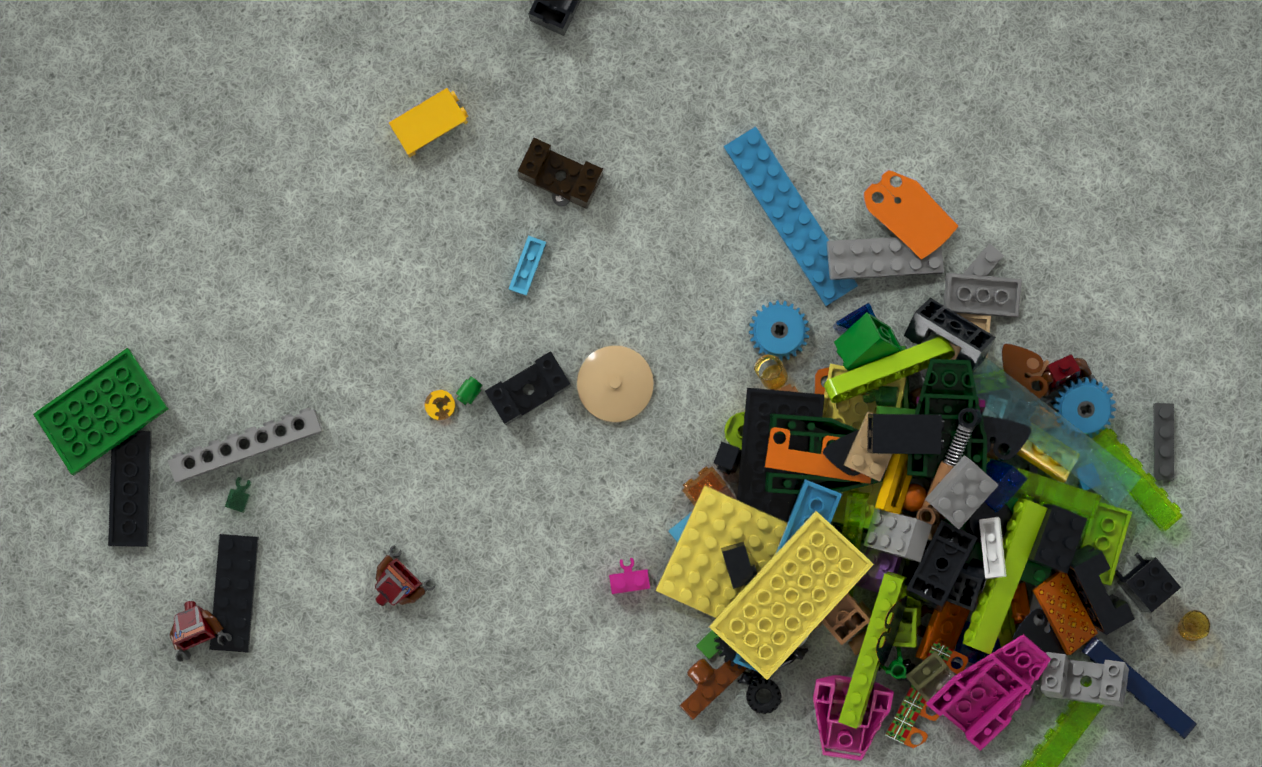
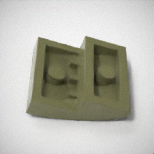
(930, 676)

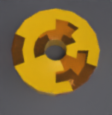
(431, 405)

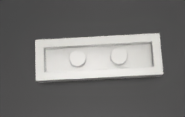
(992, 548)

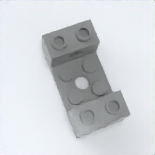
(1064, 677)

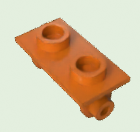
(1020, 604)

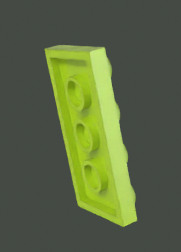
(1107, 534)

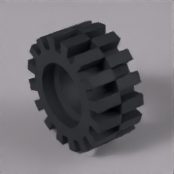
(767, 707)

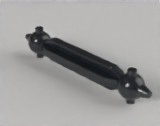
(747, 677)

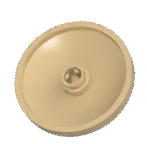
(615, 383)

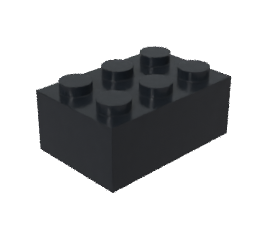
(1057, 539)

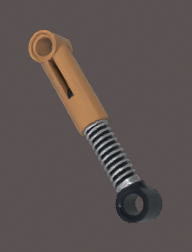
(954, 455)

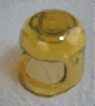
(774, 376)
(1198, 630)

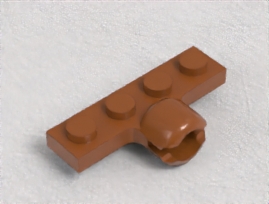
(709, 684)

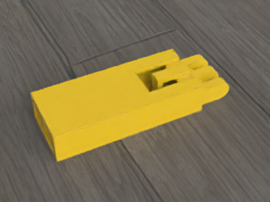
(894, 485)

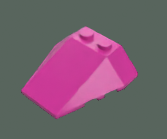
(828, 703)

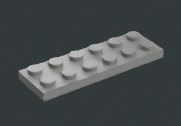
(879, 259)

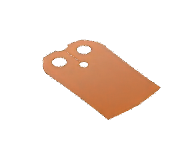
(915, 220)

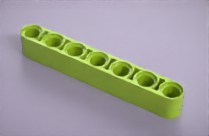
(887, 369)

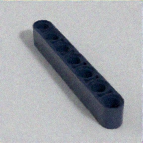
(1144, 691)

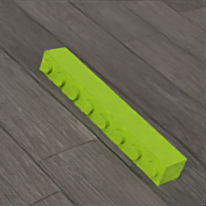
(999, 592)
(868, 662)

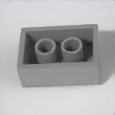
(961, 492)
(897, 535)

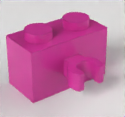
(629, 580)

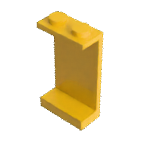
(428, 121)

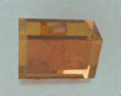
(707, 477)

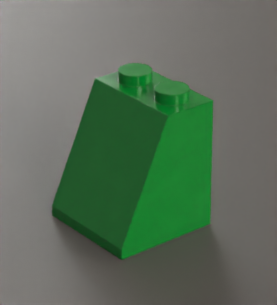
(866, 342)

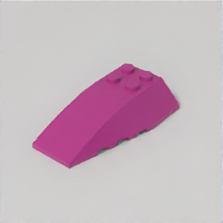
(991, 690)

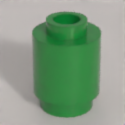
(469, 391)

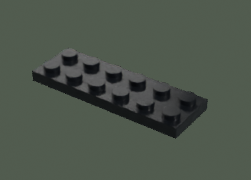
(130, 491)
(235, 590)

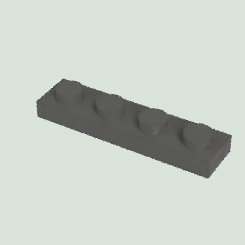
(1163, 441)

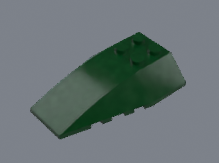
(945, 392)

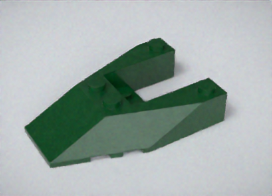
(817, 429)

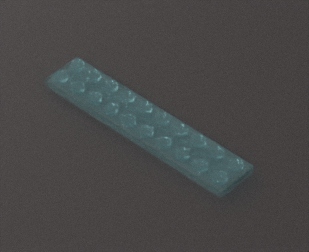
(1054, 434)

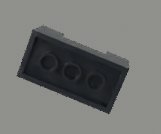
(553, 14)
(1105, 611)

